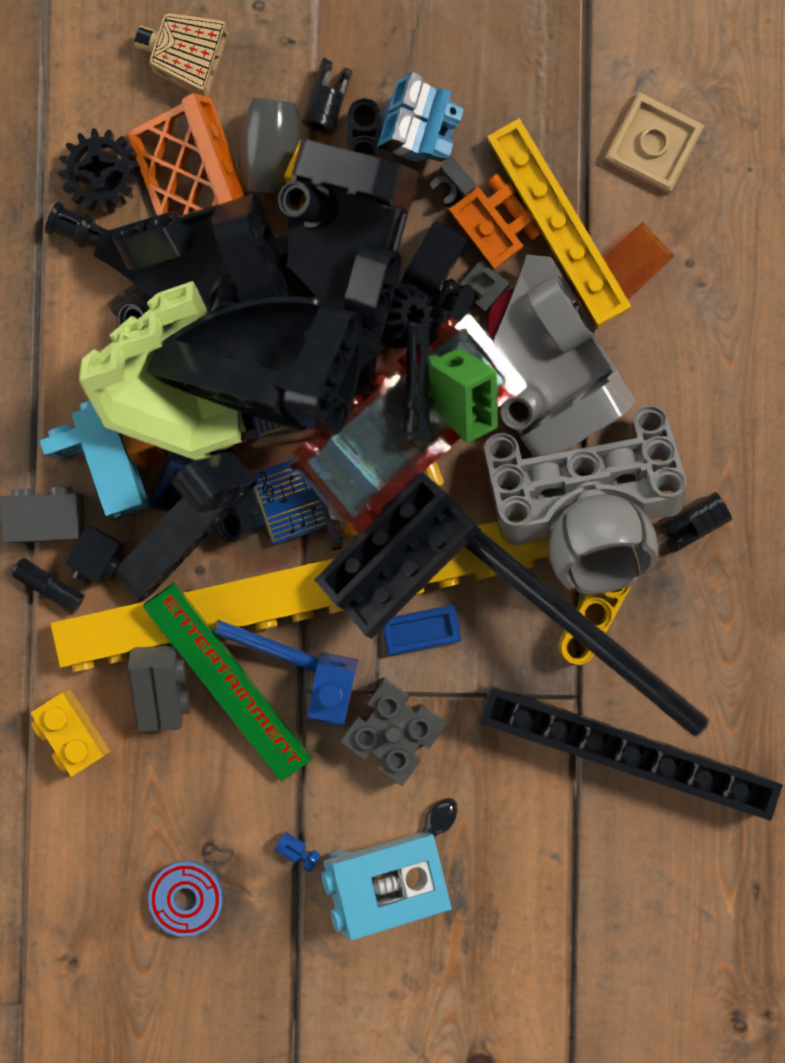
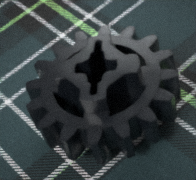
(97, 155)

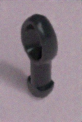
(441, 817)

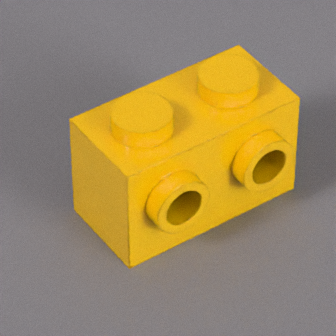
(69, 733)

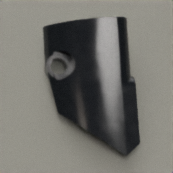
(220, 248)

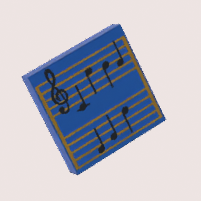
(287, 503)

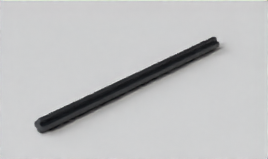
(588, 634)

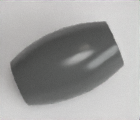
(267, 144)

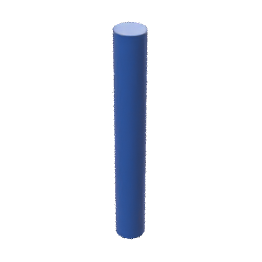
(265, 645)

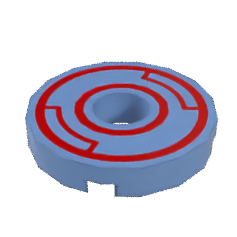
(181, 920)

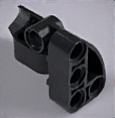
(348, 229)

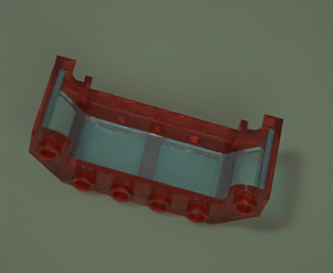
(366, 460)

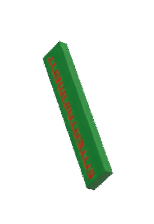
(227, 681)

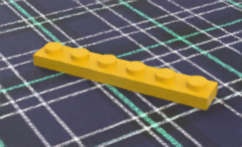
(559, 223)

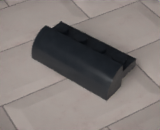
(397, 554)

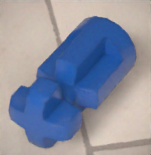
(293, 850)

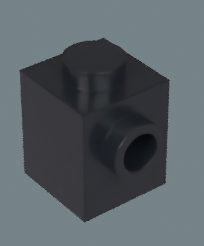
(94, 556)

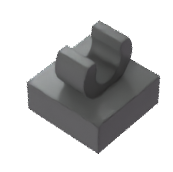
(455, 179)
(487, 285)

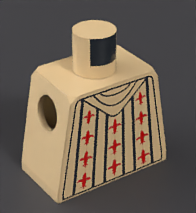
(185, 50)

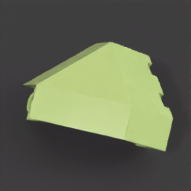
(141, 406)

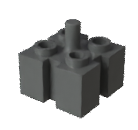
(393, 731)

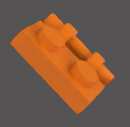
(486, 227)

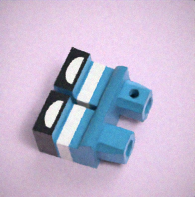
(416, 120)

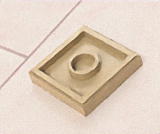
(654, 142)

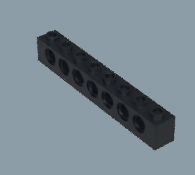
(630, 752)

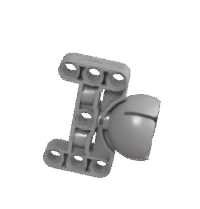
(593, 515)

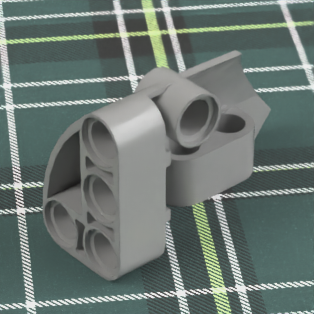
(556, 353)

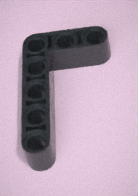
(209, 494)

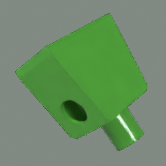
(464, 393)

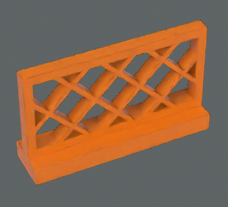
(211, 145)

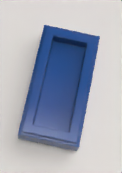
(422, 630)

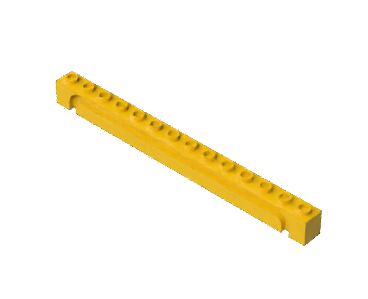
(247, 602)

